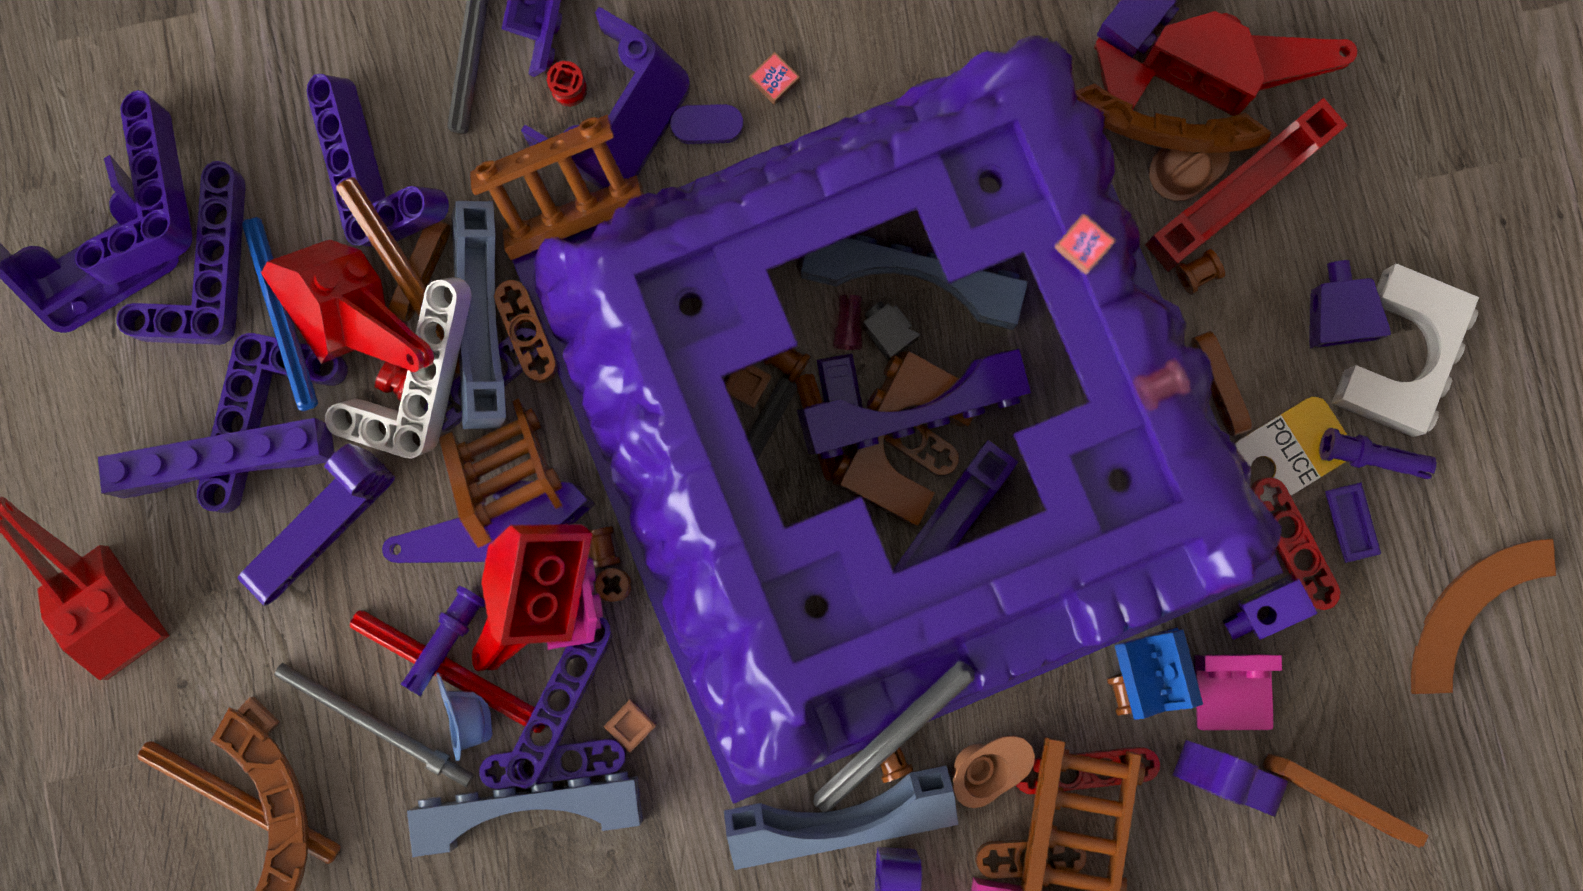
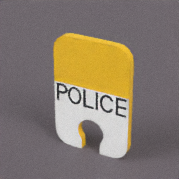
(1293, 445)

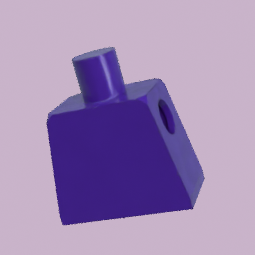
(1346, 310)

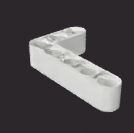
(434, 389)

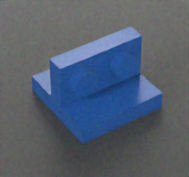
(1158, 673)

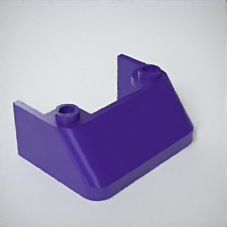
(643, 107)
(60, 289)

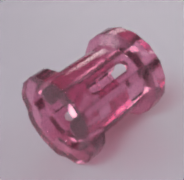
(1161, 384)

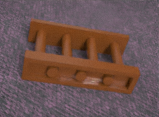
(556, 221)
(465, 475)
(1051, 797)

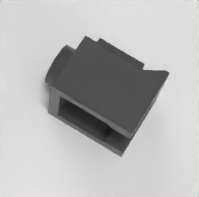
(889, 329)

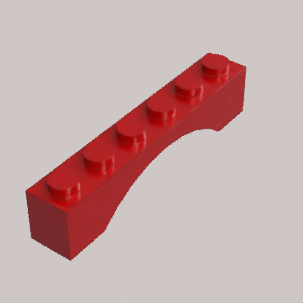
(1245, 185)

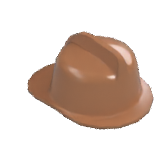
(1184, 174)
(990, 769)

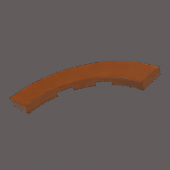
(1172, 132)
(1463, 601)
(279, 797)

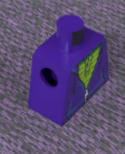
(1286, 603)

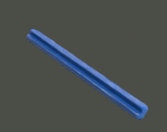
(281, 321)

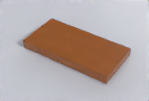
(1345, 800)

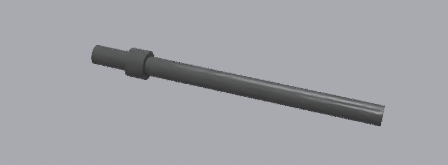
(436, 761)

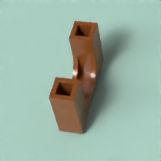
(867, 470)

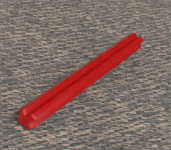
(448, 670)

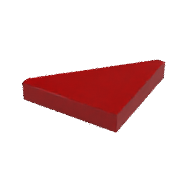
(1121, 73)

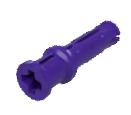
(1361, 452)
(452, 625)

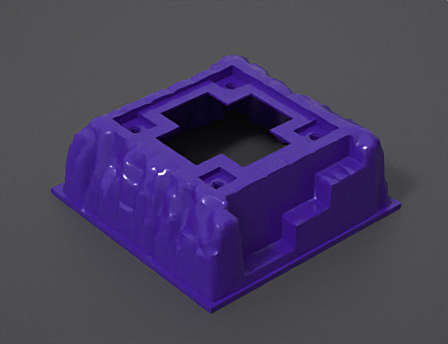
(695, 510)

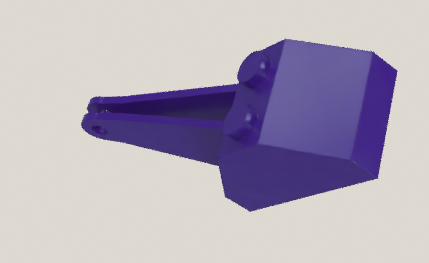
(452, 544)

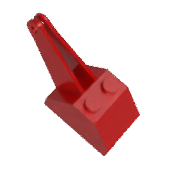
(1228, 66)
(342, 306)
(530, 589)
(88, 605)

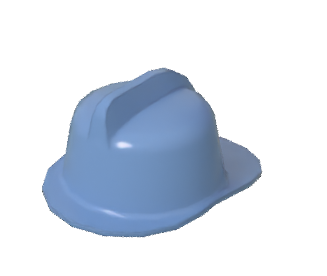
(467, 717)

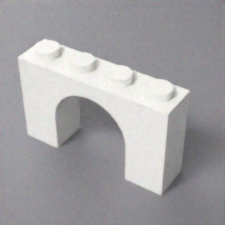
(1443, 317)

